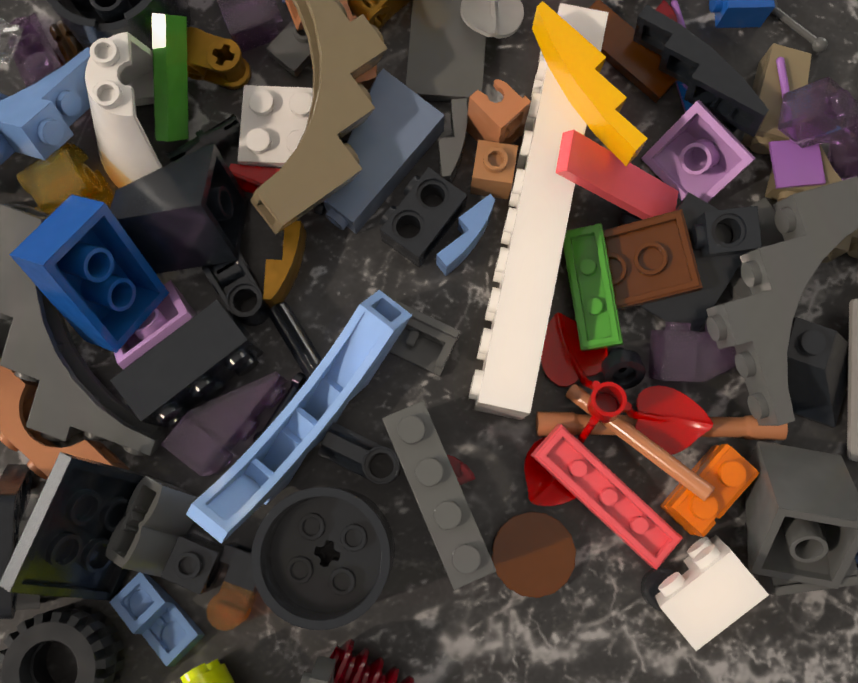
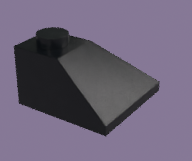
(817, 371)

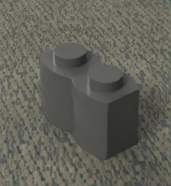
(150, 527)

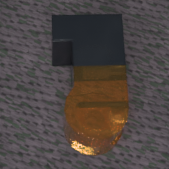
(237, 592)

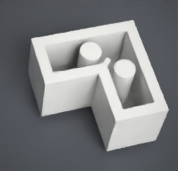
(709, 593)

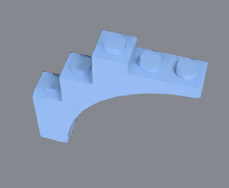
(305, 420)

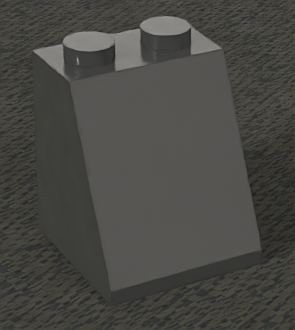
(801, 515)

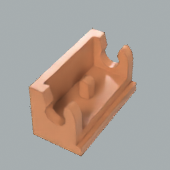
(497, 121)

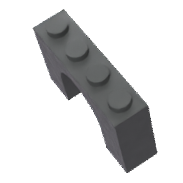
(439, 495)

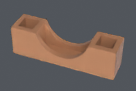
(15, 407)

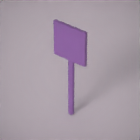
(790, 162)

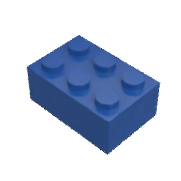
(91, 272)

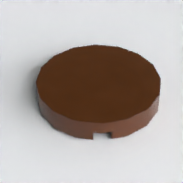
(533, 554)

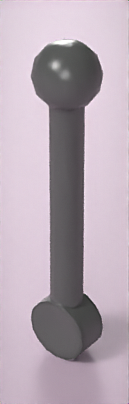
(818, 44)

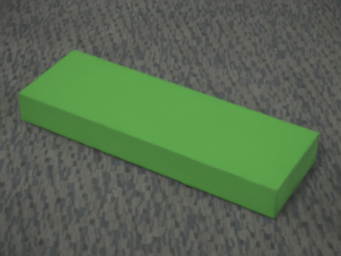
(170, 77)
(592, 288)

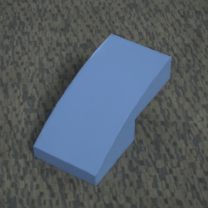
(472, 227)
(158, 617)

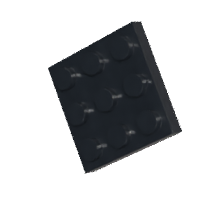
(70, 531)

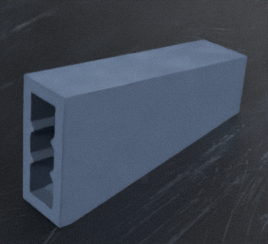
(387, 150)

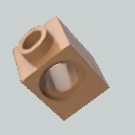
(493, 169)

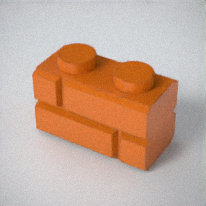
(727, 473)

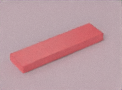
(606, 176)
(607, 496)

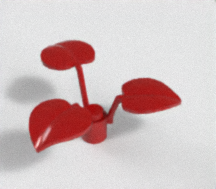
(662, 413)

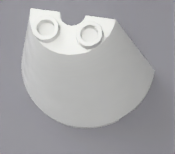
(116, 82)

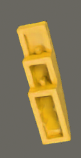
(577, 70)

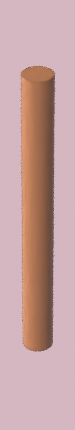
(648, 448)

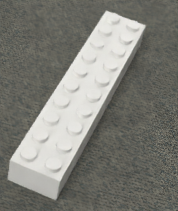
(534, 242)

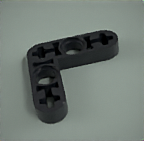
(14, 498)

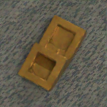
(282, 273)

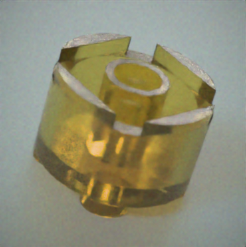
(60, 176)

